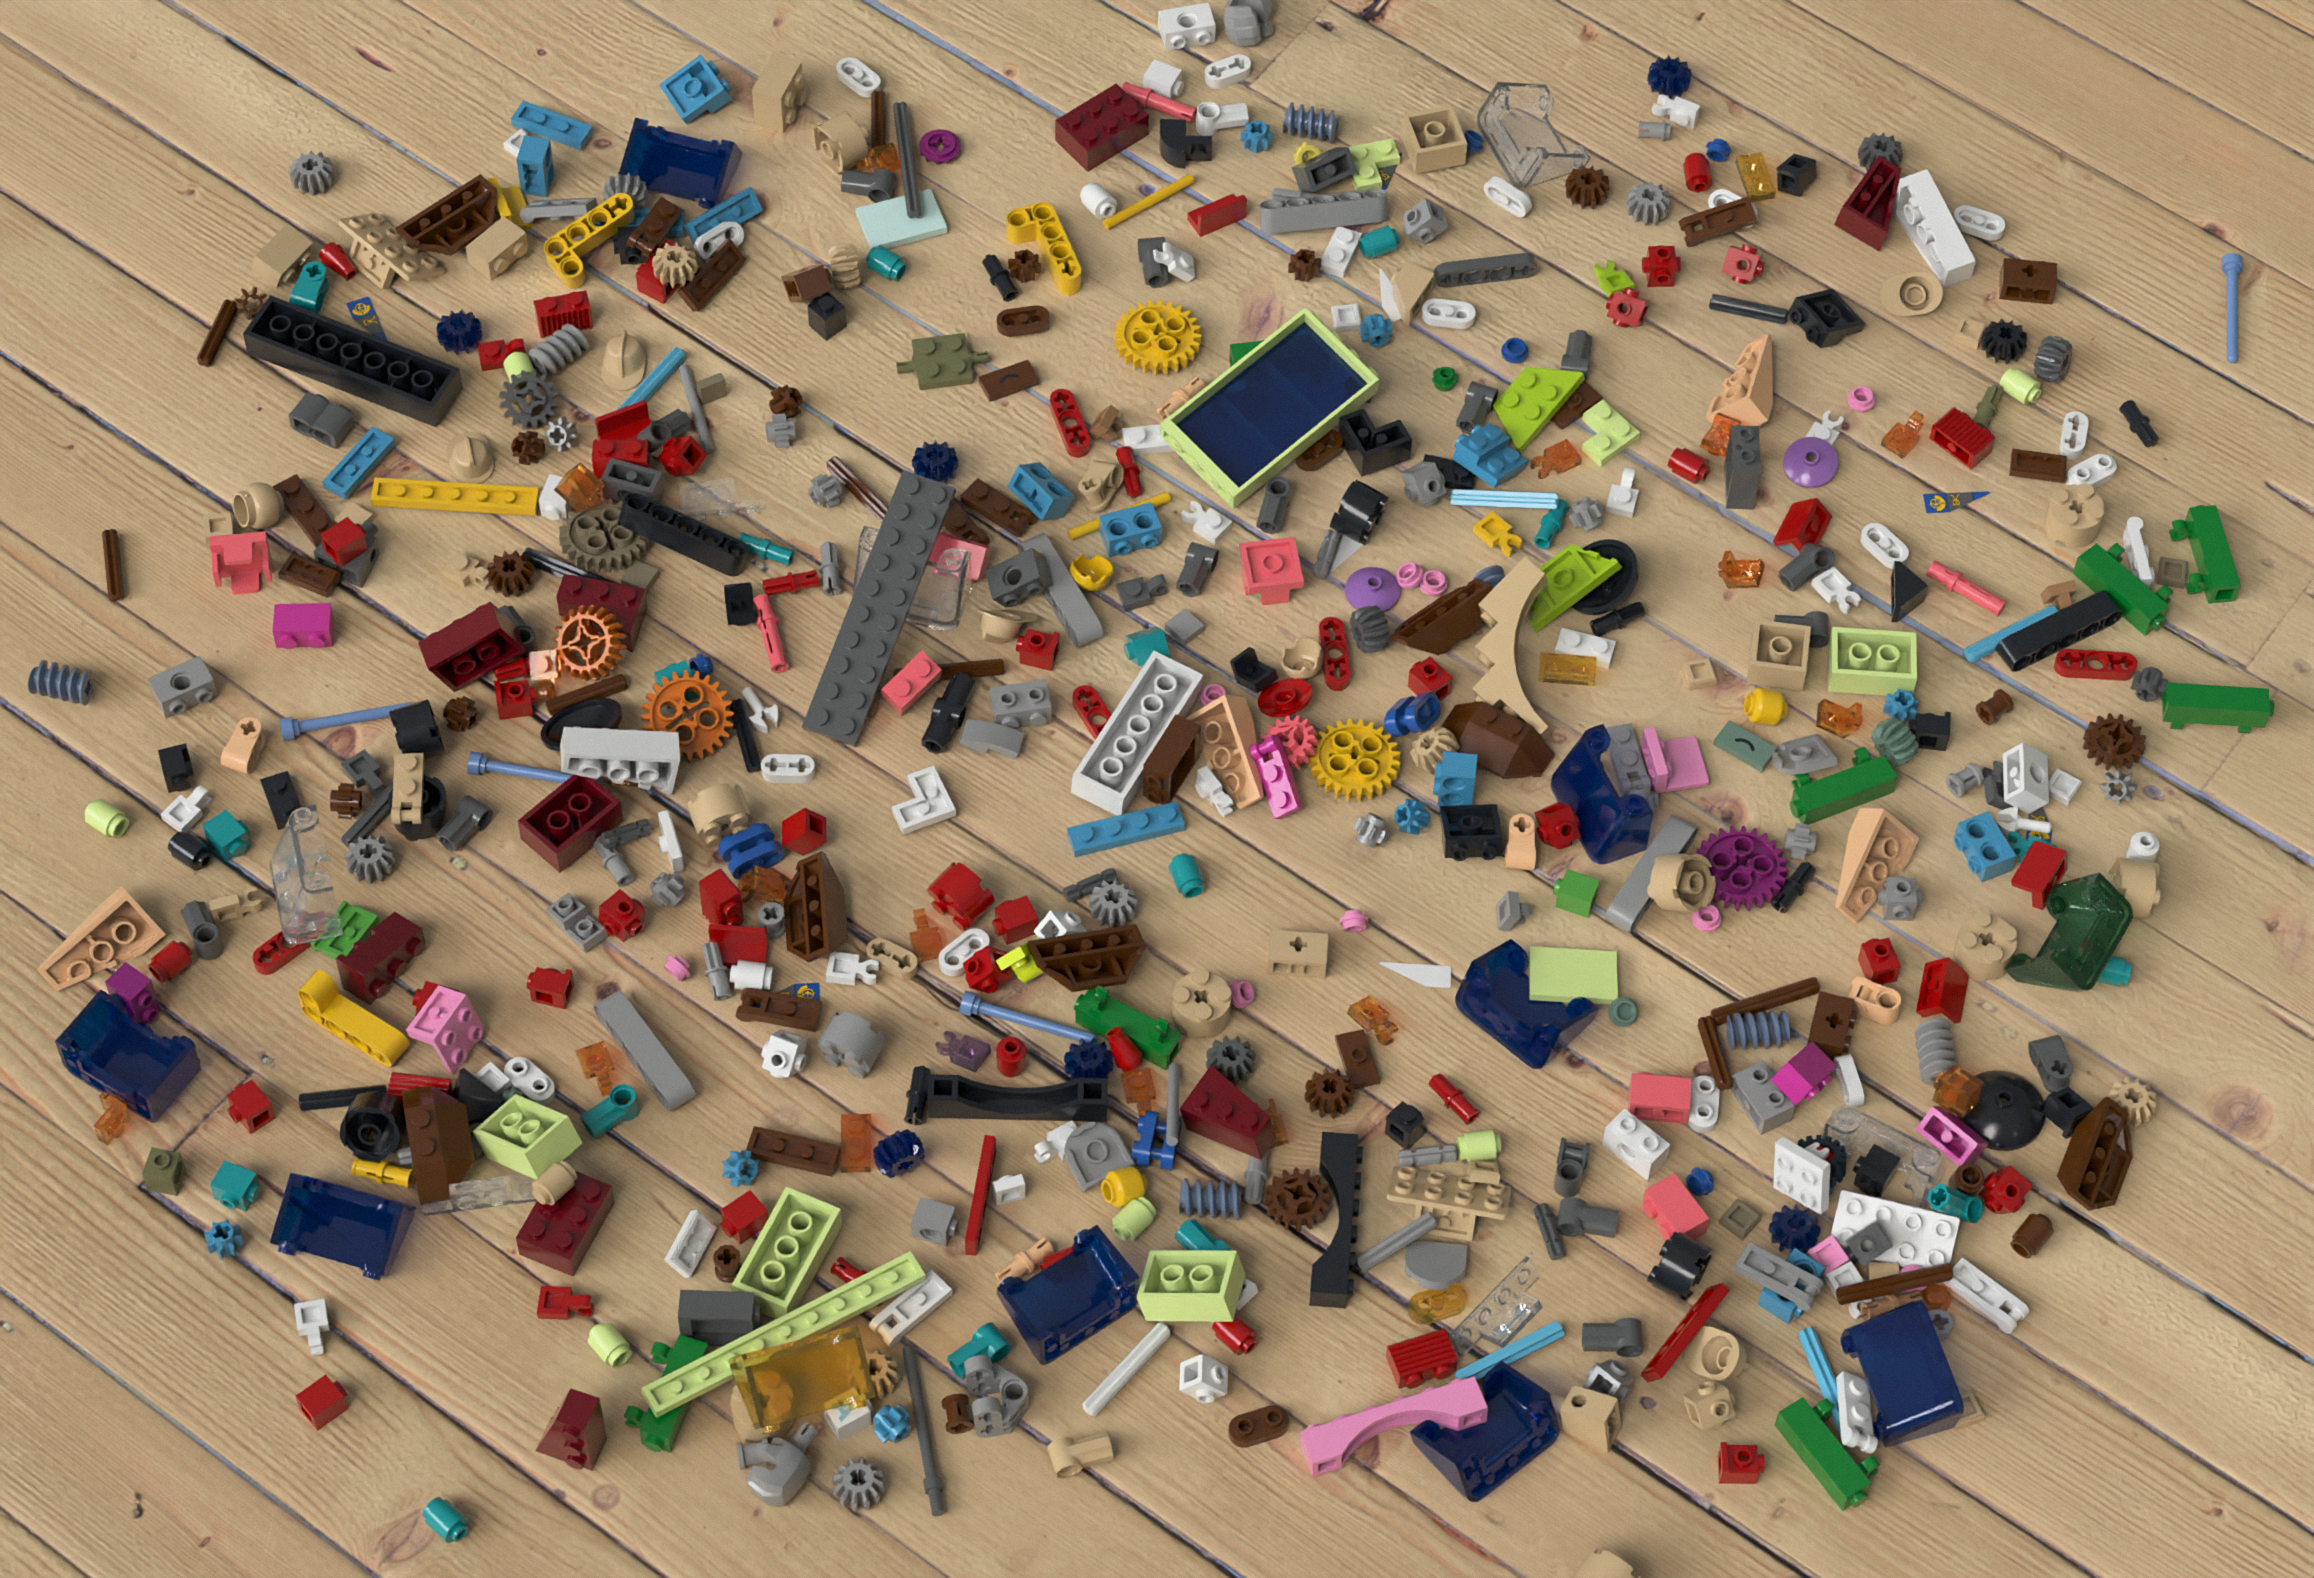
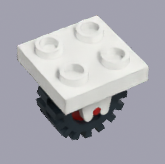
(1809, 1169)

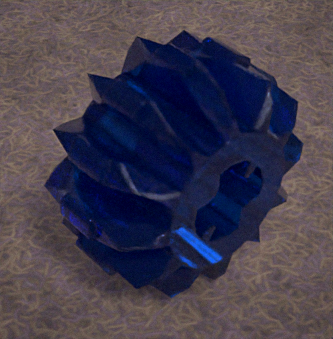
(1669, 76)
(459, 331)
(935, 461)
(1079, 1055)
(898, 1153)
(1796, 1219)

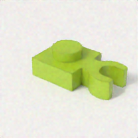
(1612, 280)

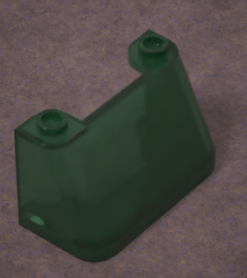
(2087, 931)

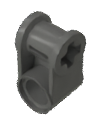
(2051, 1062)
(1570, 1163)

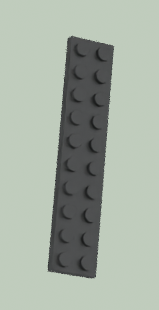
(879, 608)

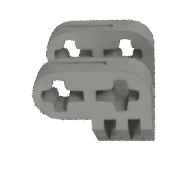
(988, 1379)

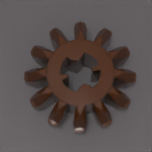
(1587, 187)
(510, 573)
(1319, 1093)

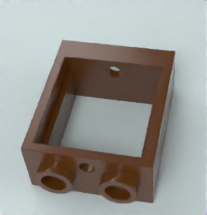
(1171, 760)

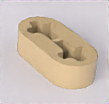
(893, 957)

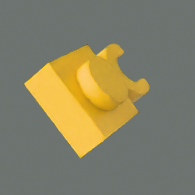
(1496, 531)

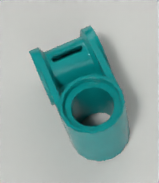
(310, 287)

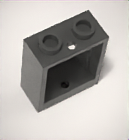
(1742, 467)
(718, 1315)

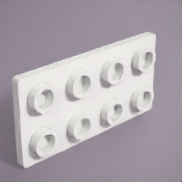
(1915, 1232)

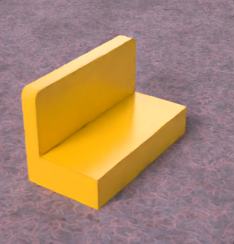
(509, 203)

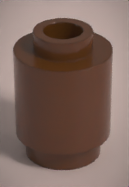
(1967, 1179)
(2032, 1235)

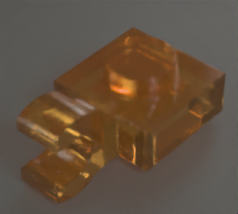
(880, 158)
(1903, 438)
(545, 667)
(925, 941)
(1372, 1015)
(597, 1063)
(1139, 1088)

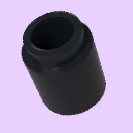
(190, 850)

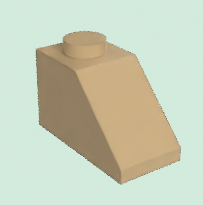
(1411, 289)

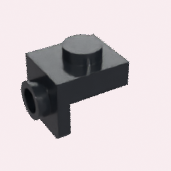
(739, 604)
(1251, 672)

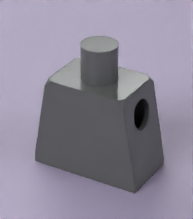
(358, 569)

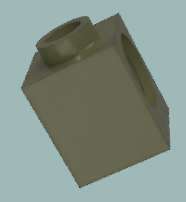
(164, 1171)

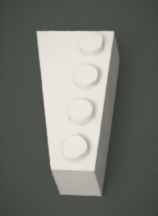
(1933, 229)
(622, 755)

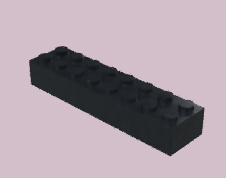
(353, 361)

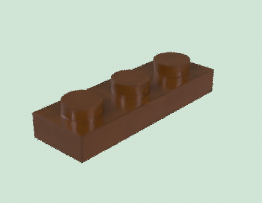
(712, 275)
(304, 508)
(793, 1151)

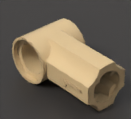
(1071, 1456)

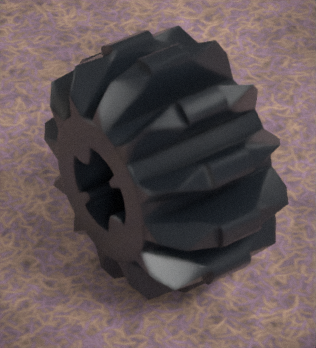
(2004, 341)

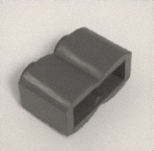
(321, 420)

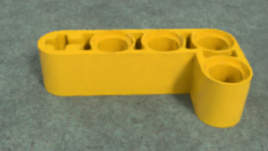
(618, 207)
(1042, 224)
(349, 1021)

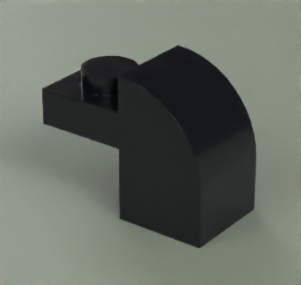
(1178, 148)

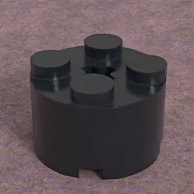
(1359, 511)
(417, 729)
(434, 814)
(373, 1125)
(1681, 1266)

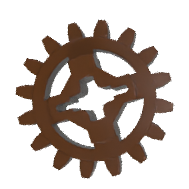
(2100, 742)
(1298, 1212)

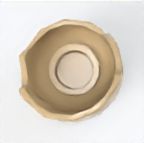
(1303, 659)

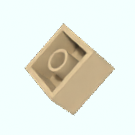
(778, 93)
(1433, 139)
(1778, 655)

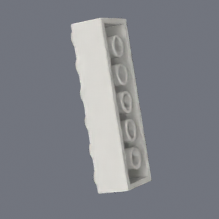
(1114, 764)

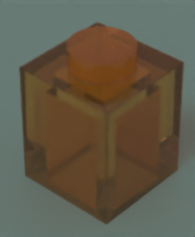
(580, 487)
(1957, 1091)

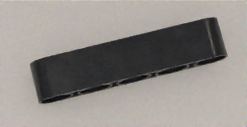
(683, 534)
(2059, 631)

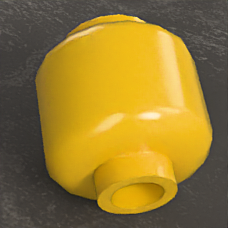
(1765, 706)
(1123, 1186)

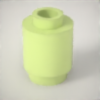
(515, 364)
(2020, 386)
(106, 818)
(1478, 1145)
(1133, 1219)
(609, 1345)

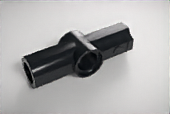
(948, 713)

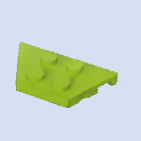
(1534, 401)
(1569, 579)

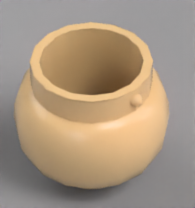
(257, 506)

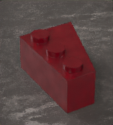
(1871, 204)
(624, 601)
(380, 958)
(1227, 1116)
(575, 1431)

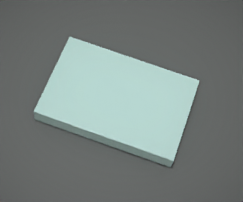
(889, 225)

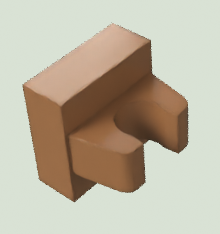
(1103, 422)
(2059, 594)

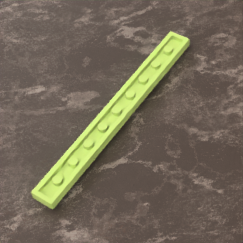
(798, 1324)

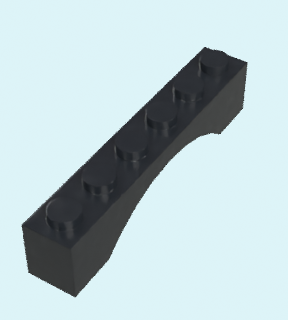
(966, 1099)
(1338, 1168)

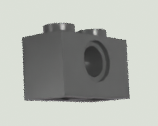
(1324, 169)
(626, 478)
(1004, 578)

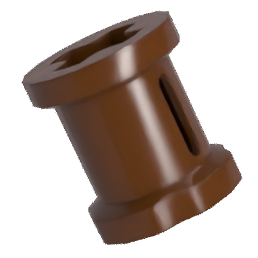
(1994, 707)
(724, 1255)
(957, 1413)

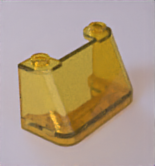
(803, 1377)

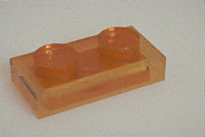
(855, 1143)

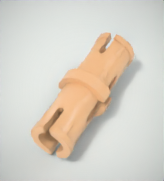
(1180, 397)
(1026, 1261)

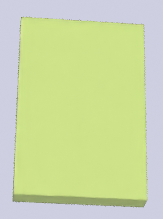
(1572, 973)

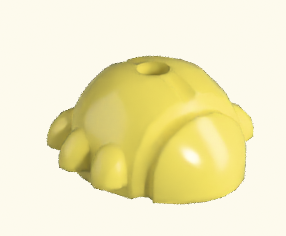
(1307, 149)

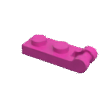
(1276, 777)

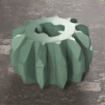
(1895, 741)

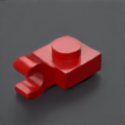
(494, 353)
(558, 1302)

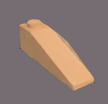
(1225, 744)

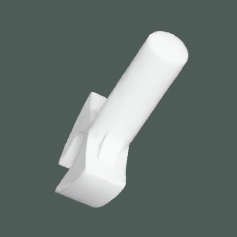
(760, 711)
(2019, 823)

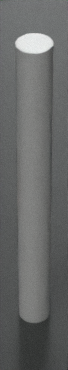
(696, 409)
(1173, 1104)

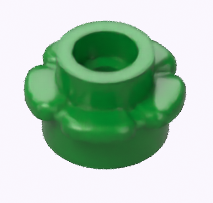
(1445, 378)

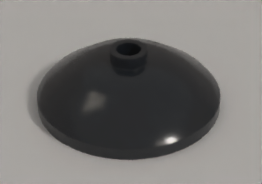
(1620, 584)
(589, 713)
(2011, 1123)

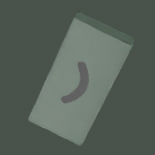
(1745, 746)

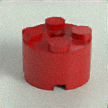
(960, 895)

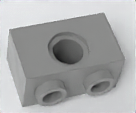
(191, 677)

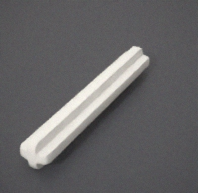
(1126, 1369)

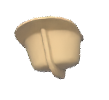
(1911, 294)
(623, 362)
(470, 458)
(1003, 625)
(1715, 1354)

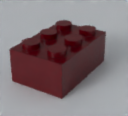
(1101, 127)
(471, 646)
(570, 820)
(564, 1231)

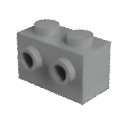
(1021, 704)
(1762, 1098)

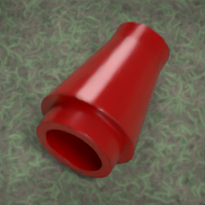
(336, 259)
(1125, 1052)

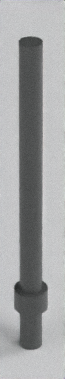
(932, 1482)

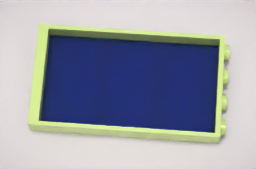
(1269, 407)

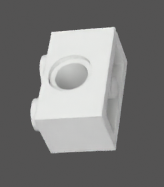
(1186, 26)
(2025, 778)
(1636, 1144)

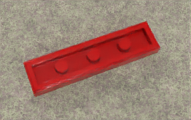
(980, 1195)
(1684, 1332)

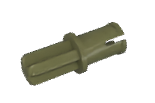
(1988, 406)

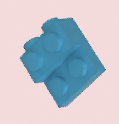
(696, 89)
(1488, 455)

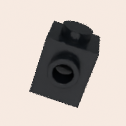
(627, 254)
(826, 315)
(1875, 1171)

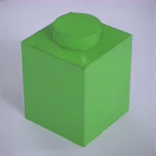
(1576, 893)

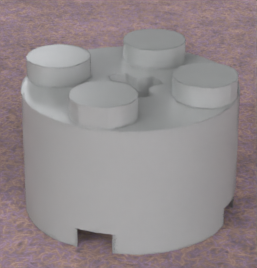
(851, 1043)

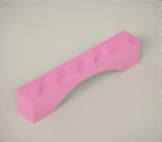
(1450, 1406)

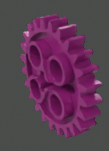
(1757, 884)

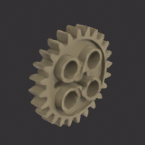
(588, 544)

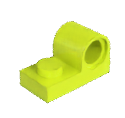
(1021, 963)

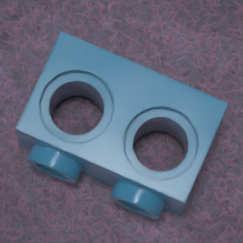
(535, 166)
(1041, 491)
(1125, 531)
(1455, 779)
(1989, 845)
(1787, 1309)

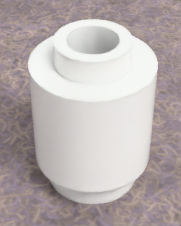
(1098, 201)
(2143, 847)
(751, 975)

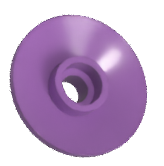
(1808, 473)
(1361, 594)

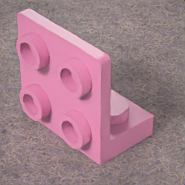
(1673, 762)
(448, 1025)

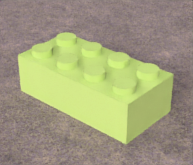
(788, 1252)

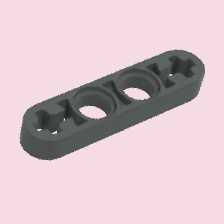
(1456, 272)

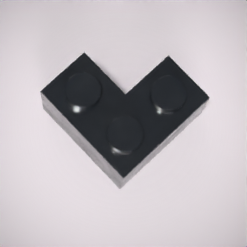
(1373, 447)

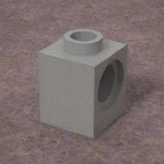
(934, 1222)

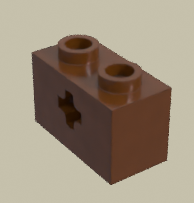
(2028, 281)
(807, 282)
(1830, 1024)

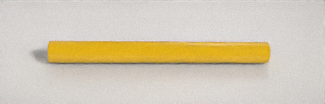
(1148, 201)
(1093, 525)

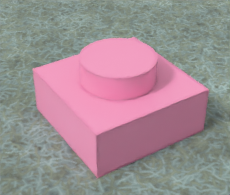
(1829, 1254)

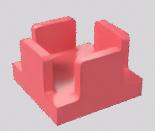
(242, 559)
(1271, 569)

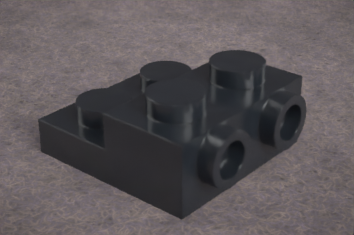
(1824, 317)
(1471, 831)

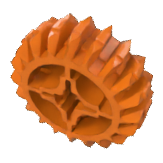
(582, 621)

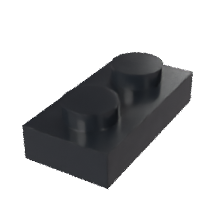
(1455, 474)
(280, 797)

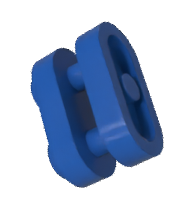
(1412, 714)
(750, 848)
(1145, 1150)

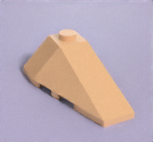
(1750, 388)
(1874, 850)
(105, 938)

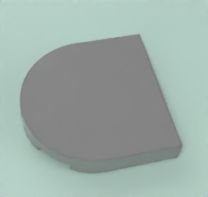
(1803, 756)
(1093, 1152)
(1435, 1263)

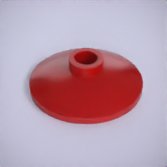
(1285, 697)

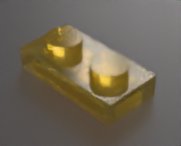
(1755, 177)
(1567, 669)

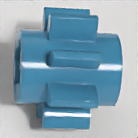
(1256, 136)
(1376, 330)
(1901, 705)
(1412, 817)
(740, 1168)
(224, 1239)
(892, 1424)

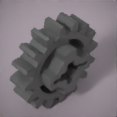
(518, 398)

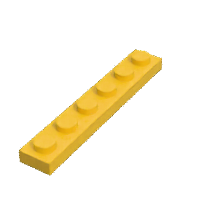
(455, 496)

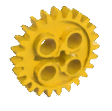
(1157, 337)
(1355, 760)

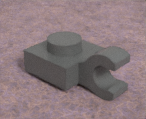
(1137, 593)
(364, 770)
(1994, 786)

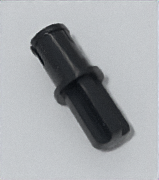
(1000, 278)
(2139, 423)
(1617, 619)
(1793, 887)
(917, 1095)

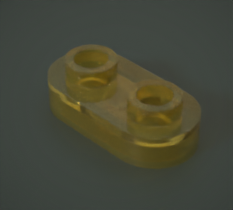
(1439, 1304)

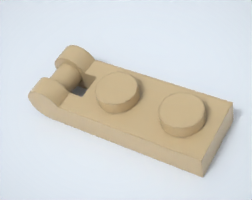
(408, 788)

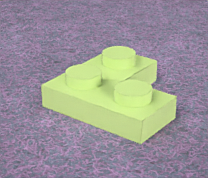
(1369, 159)
(1612, 435)

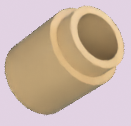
(554, 1183)

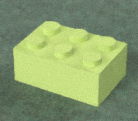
(1871, 661)
(527, 1136)
(1191, 1285)

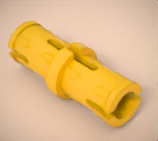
(383, 1172)

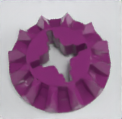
(930, 142)

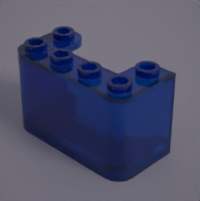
(127, 1057)

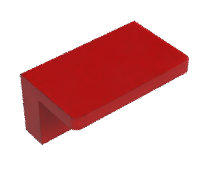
(1218, 214)
(623, 423)
(1803, 524)
(2040, 871)
(740, 943)
(1942, 990)

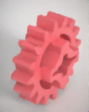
(1297, 739)

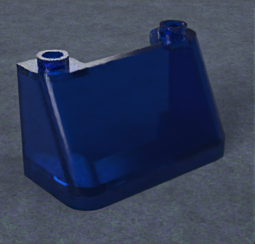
(680, 163)
(1609, 824)
(1498, 1002)
(341, 1224)
(1071, 1296)
(1905, 1373)
(1486, 1455)

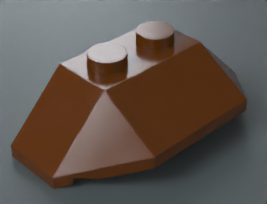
(453, 219)
(1445, 620)
(1500, 740)
(815, 909)
(1090, 957)
(437, 1141)
(2098, 1156)

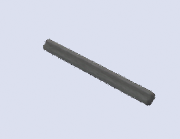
(907, 160)

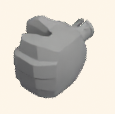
(1248, 21)
(792, 1467)

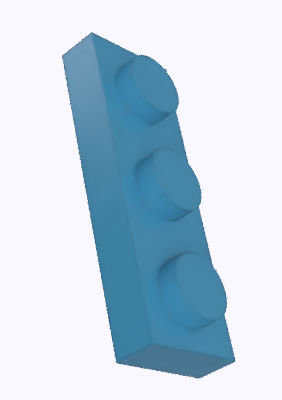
(552, 125)
(734, 209)
(358, 463)

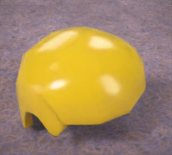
(1091, 573)

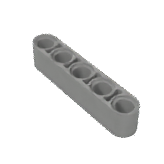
(1323, 211)
(1065, 596)
(1632, 898)
(644, 1051)

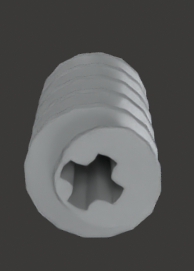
(557, 347)
(1934, 1049)

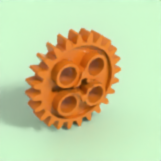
(672, 695)

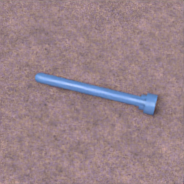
(2232, 266)
(293, 727)
(481, 764)
(973, 1004)

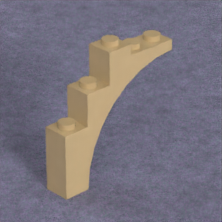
(1506, 609)

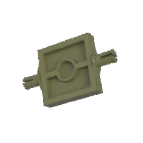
(942, 361)

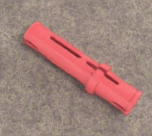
(1148, 98)
(1956, 582)
(768, 624)

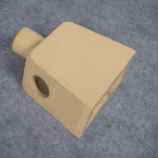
(1589, 1416)

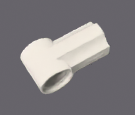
(1213, 117)

